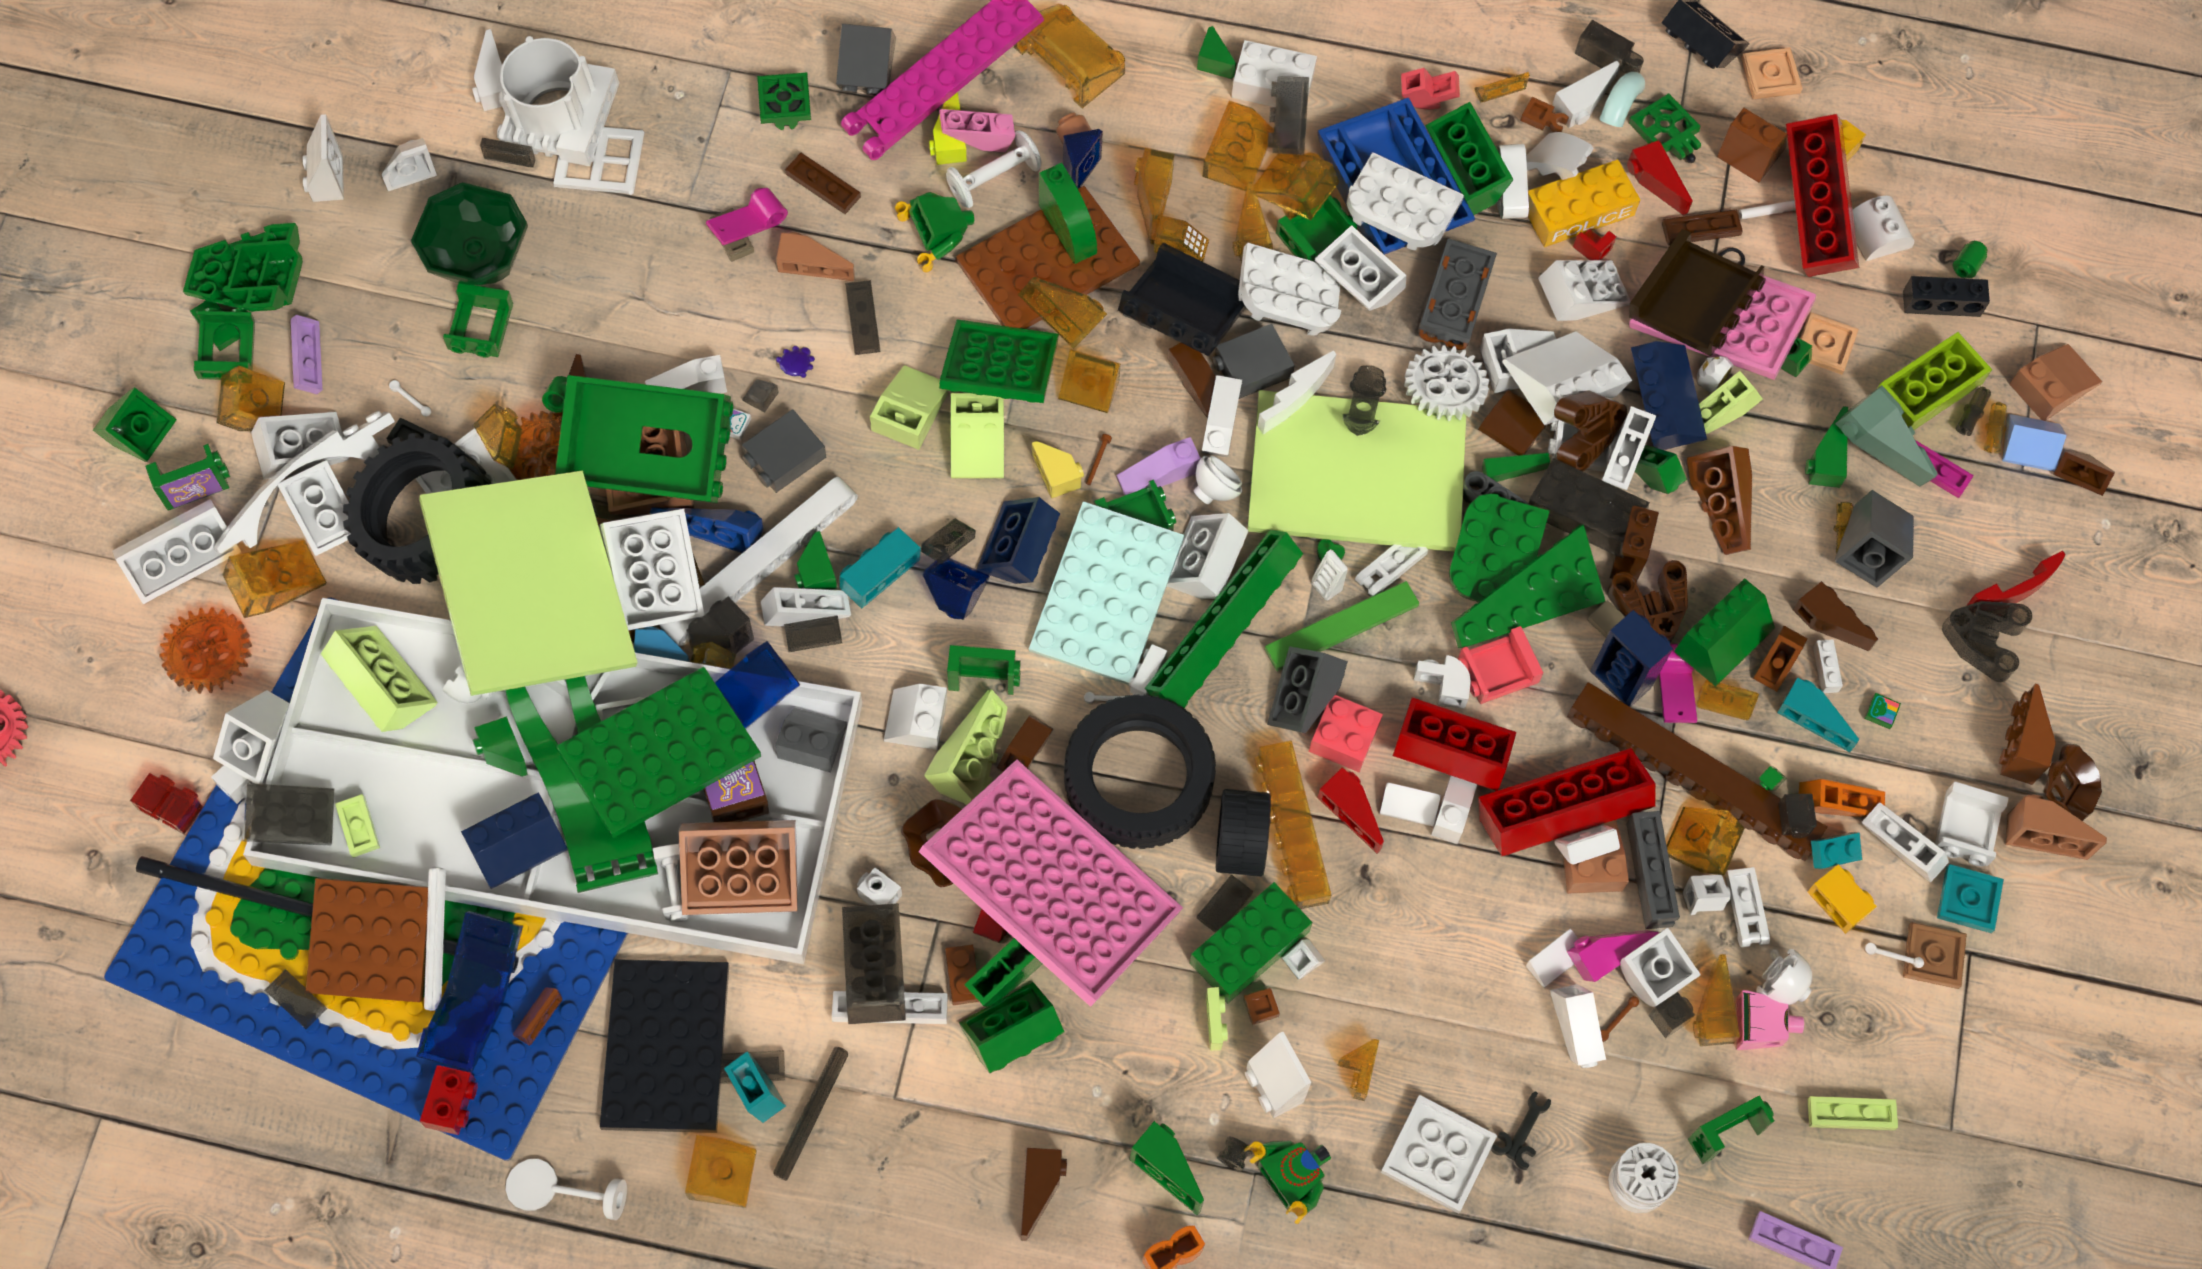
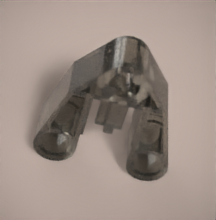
(1979, 631)

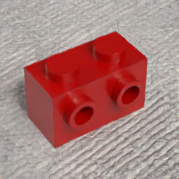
(448, 1100)

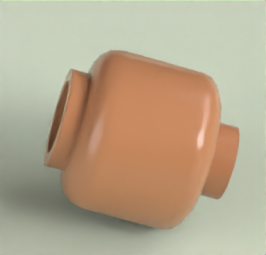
(1072, 124)

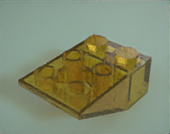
(272, 577)

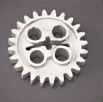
(1454, 379)

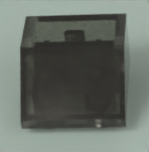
(722, 625)

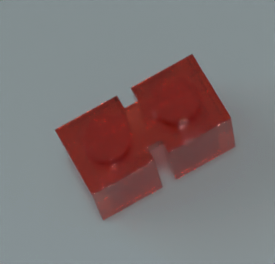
(161, 800)

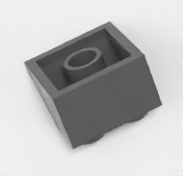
(810, 739)

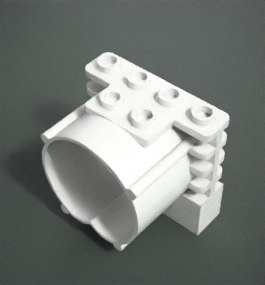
(563, 127)

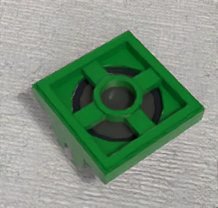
(784, 101)

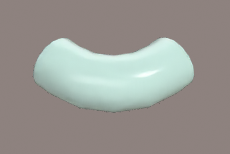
(1621, 98)

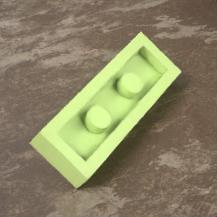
(1852, 1113)

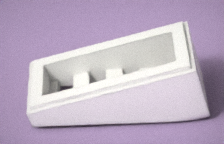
(1330, 576)

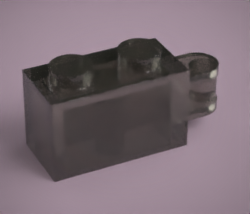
(1605, 46)

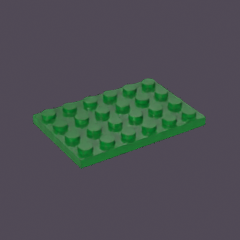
(658, 752)

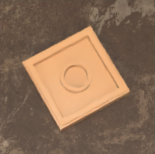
(1771, 73)
(1829, 341)

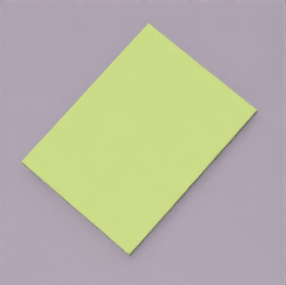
(1369, 488)
(527, 582)

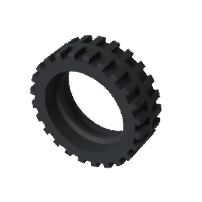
(380, 485)

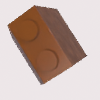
(1752, 145)

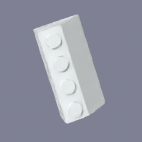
(174, 552)

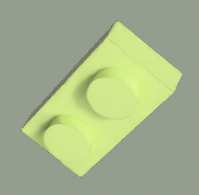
(357, 825)
(1215, 1006)

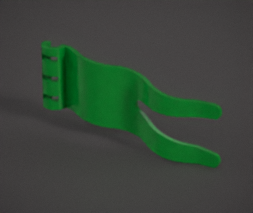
(583, 830)

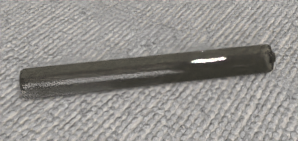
(810, 1113)

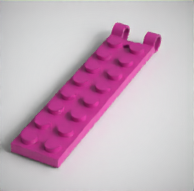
(942, 73)

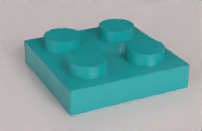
(1970, 898)

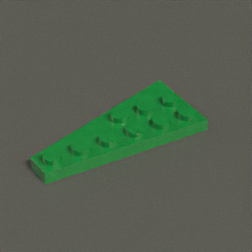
(1544, 589)

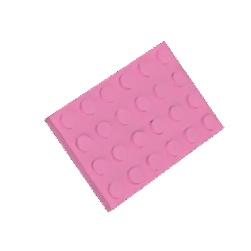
(1763, 331)

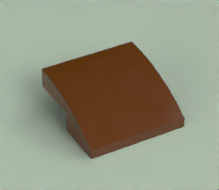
(1513, 423)

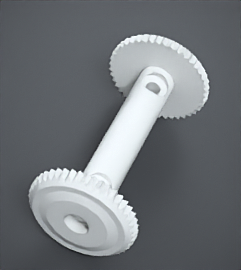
(1028, 152)

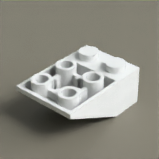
(1583, 288)
(1504, 344)

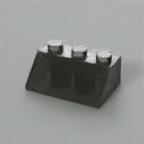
(1289, 115)

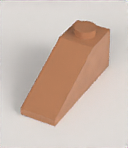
(807, 257)

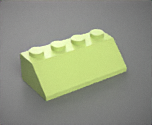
(377, 677)

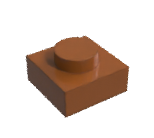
(1261, 1006)

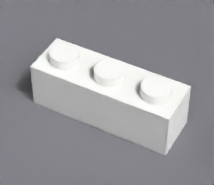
(1827, 666)
(1146, 671)

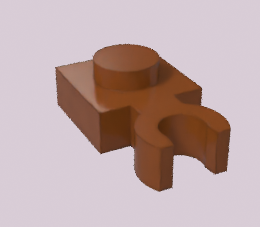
(1541, 114)

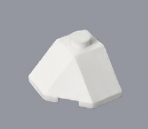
(408, 165)

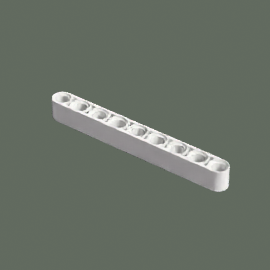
(771, 550)

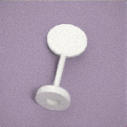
(535, 1184)

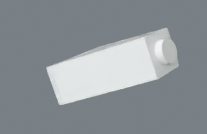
(1579, 1024)

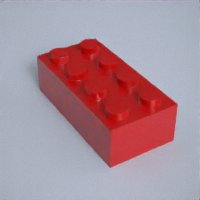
(1455, 744)

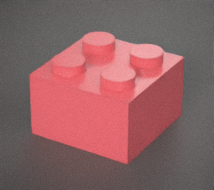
(1345, 733)

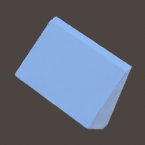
(2033, 442)

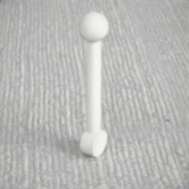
(395, 386)
(1089, 697)
(1871, 949)

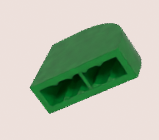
(1067, 213)
(1003, 973)

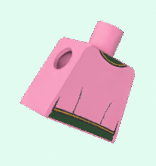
(1764, 1021)

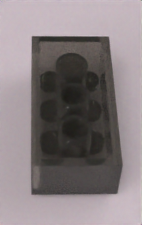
(1585, 500)
(873, 964)

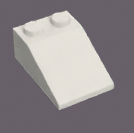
(323, 164)
(284, 437)
(317, 506)
(1278, 1076)

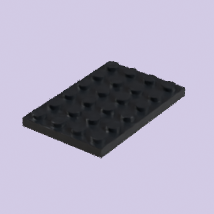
(665, 1046)

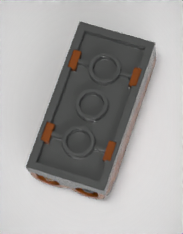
(1456, 294)

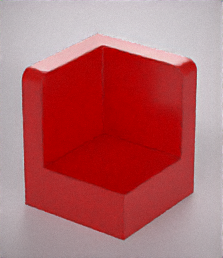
(1594, 246)

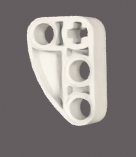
(1515, 199)

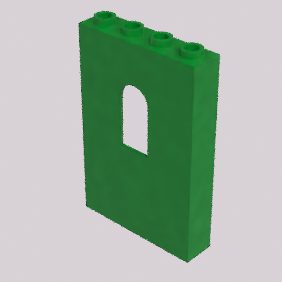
(604, 436)

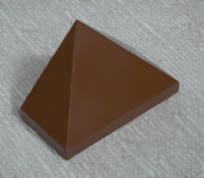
(2084, 471)

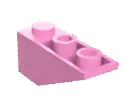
(979, 129)

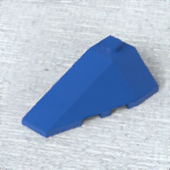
(722, 526)

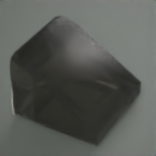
(761, 394)

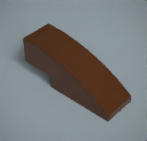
(1195, 374)

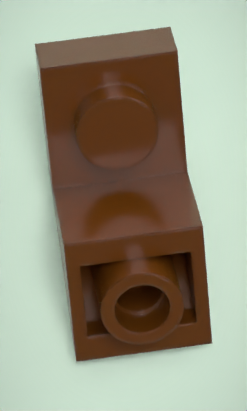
(1026, 743)

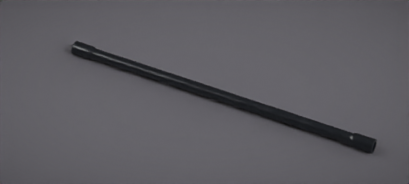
(163, 870)

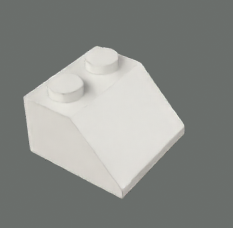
(916, 716)

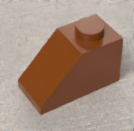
(1780, 658)

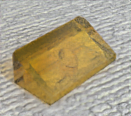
(1502, 87)
(1727, 700)

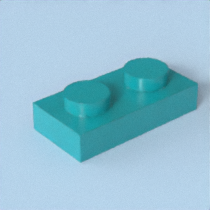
(1836, 850)

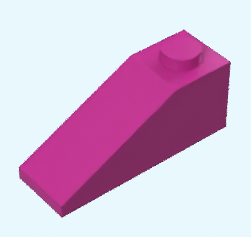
(1602, 953)

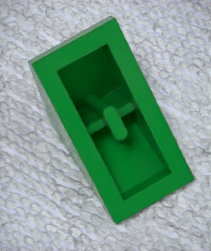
(1215, 57)

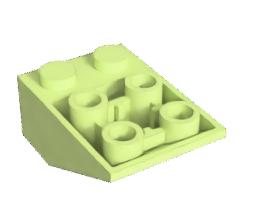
(908, 407)
(977, 436)

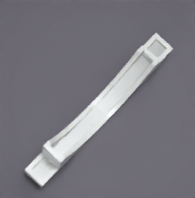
(355, 443)

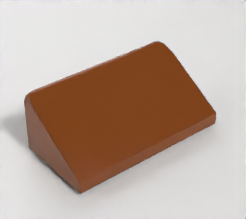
(538, 1015)

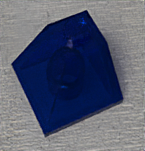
(955, 587)

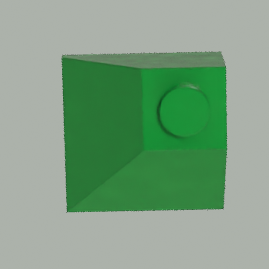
(135, 425)

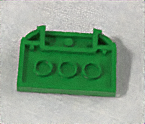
(1494, 544)

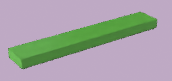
(1345, 623)

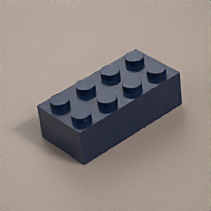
(1631, 658)

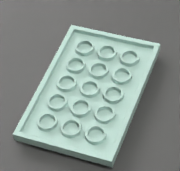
(1106, 593)

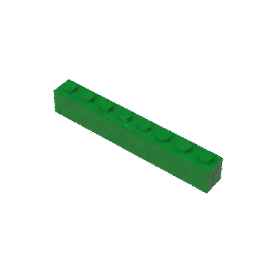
(1225, 619)

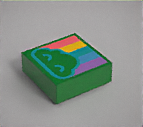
(1882, 711)

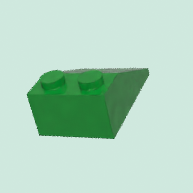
(1163, 1160)

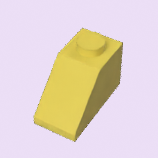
(1057, 469)

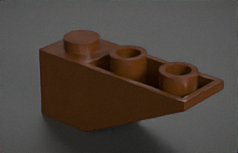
(1830, 616)

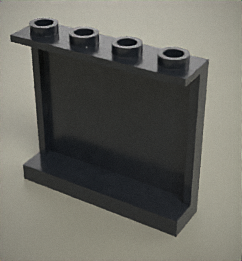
(1184, 300)

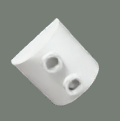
(1880, 228)
(1658, 968)

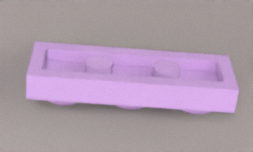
(306, 354)
(1794, 1242)

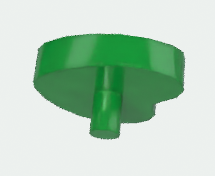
(1325, 545)

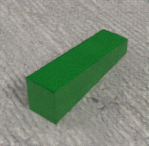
(1514, 466)

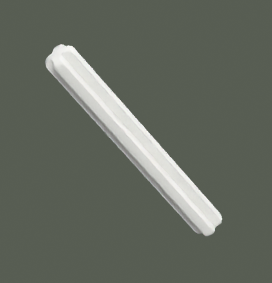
(434, 938)

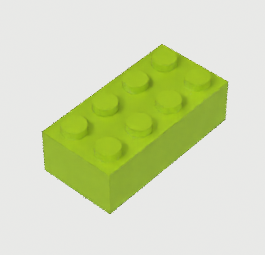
(1937, 380)

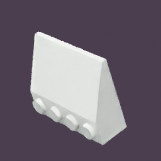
(1565, 369)
(653, 568)

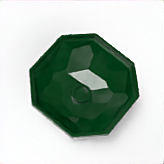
(470, 234)

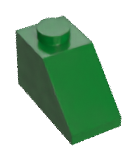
(1660, 469)
(815, 566)
(499, 746)

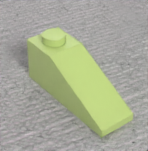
(1728, 402)

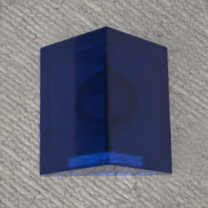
(1082, 154)

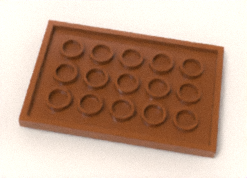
(1032, 249)

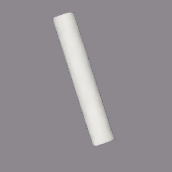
(1767, 210)

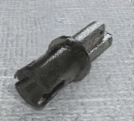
(1973, 411)

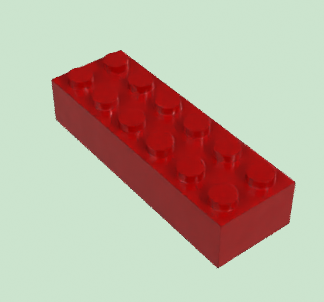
(1822, 195)
(1567, 802)

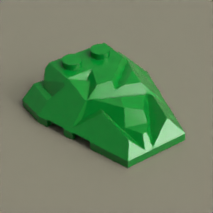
(248, 273)

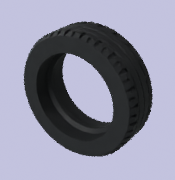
(1153, 716)

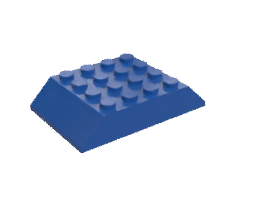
(1397, 136)

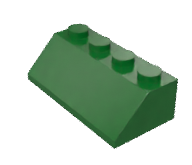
(1470, 157)
(1727, 633)

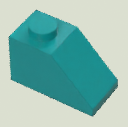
(754, 1088)

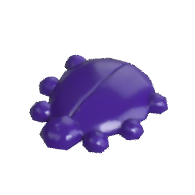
(796, 361)

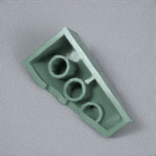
(1881, 431)

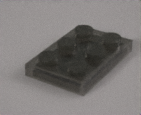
(288, 814)

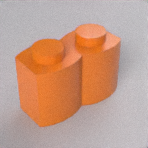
(1181, 1249)

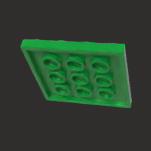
(999, 361)

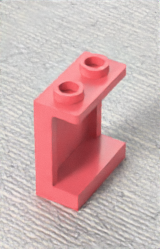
(1501, 666)

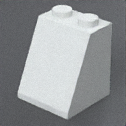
(251, 736)

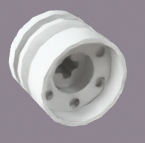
(1634, 1191)

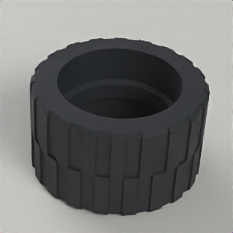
(1243, 832)

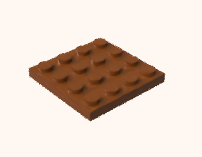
(368, 940)

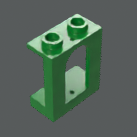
(484, 298)
(209, 322)
(1706, 1138)

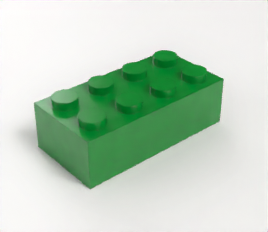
(1251, 942)

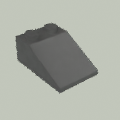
(1305, 688)

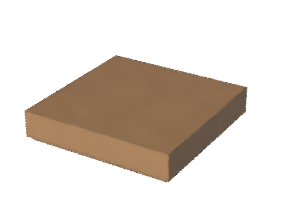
(1942, 955)

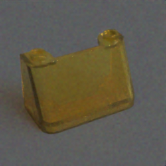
(1074, 53)

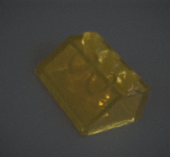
(1237, 147)

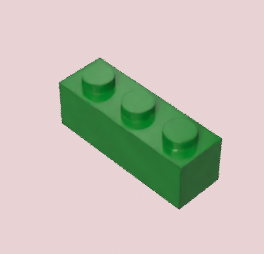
(1772, 778)

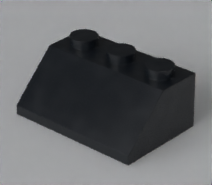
(1704, 33)

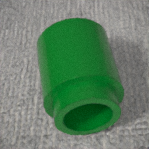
(1970, 259)

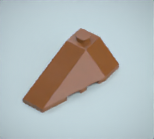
(1725, 490)

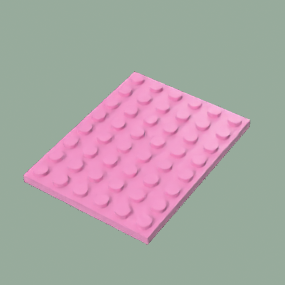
(1051, 881)

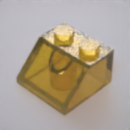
(248, 396)
(1705, 839)
(720, 1171)

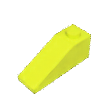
(945, 147)

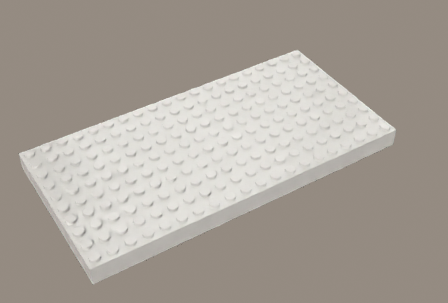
(432, 785)

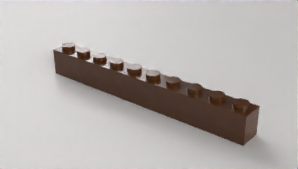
(1688, 767)

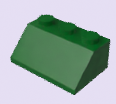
(1012, 1027)

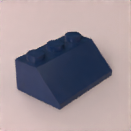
(1019, 540)
(514, 840)

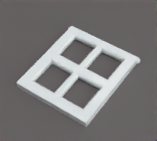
(600, 158)

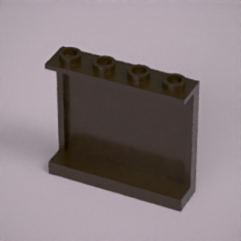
(1695, 295)

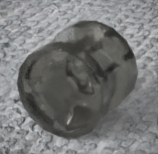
(1234, 1154)

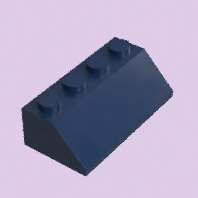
(1669, 394)

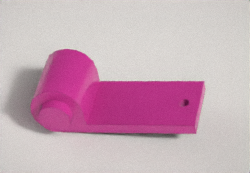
(761, 214)
(1677, 690)

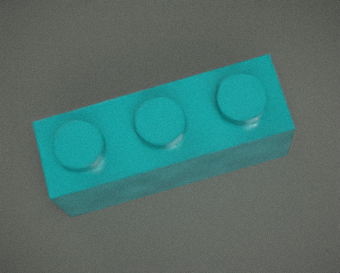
(879, 567)

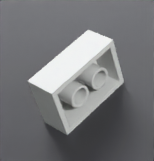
(1262, 64)

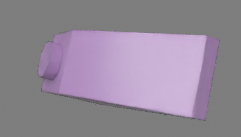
(1164, 466)

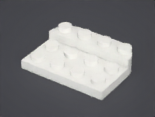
(1402, 202)
(1288, 289)

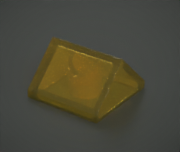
(1089, 381)

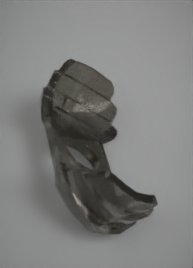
(1367, 386)

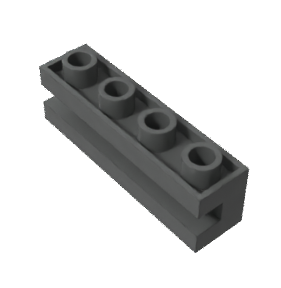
(1652, 870)

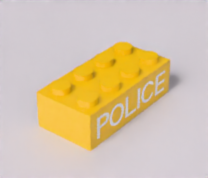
(1582, 203)

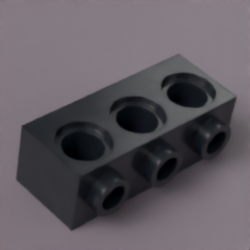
(1946, 296)

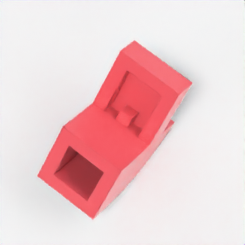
(1428, 91)

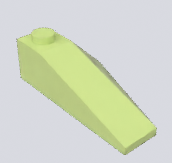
(966, 758)

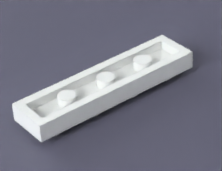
(919, 1008)

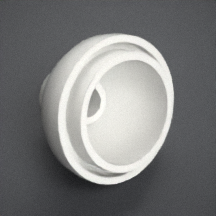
(1216, 480)

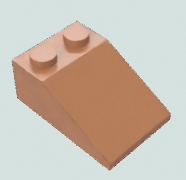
(2054, 381)
(2051, 829)
(1600, 873)

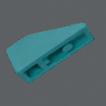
(1816, 713)

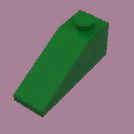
(1829, 460)

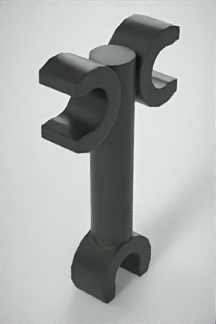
(1513, 1148)

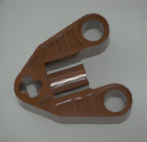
(1598, 423)
(1673, 596)

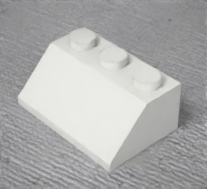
(1362, 269)
(1207, 555)

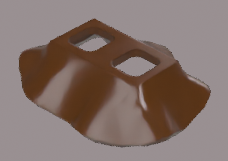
(2084, 781)
(919, 825)

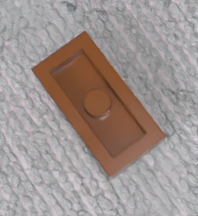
(961, 969)

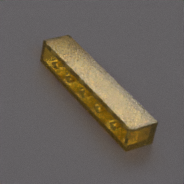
(1293, 825)

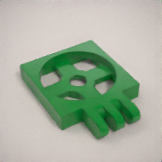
(1680, 142)

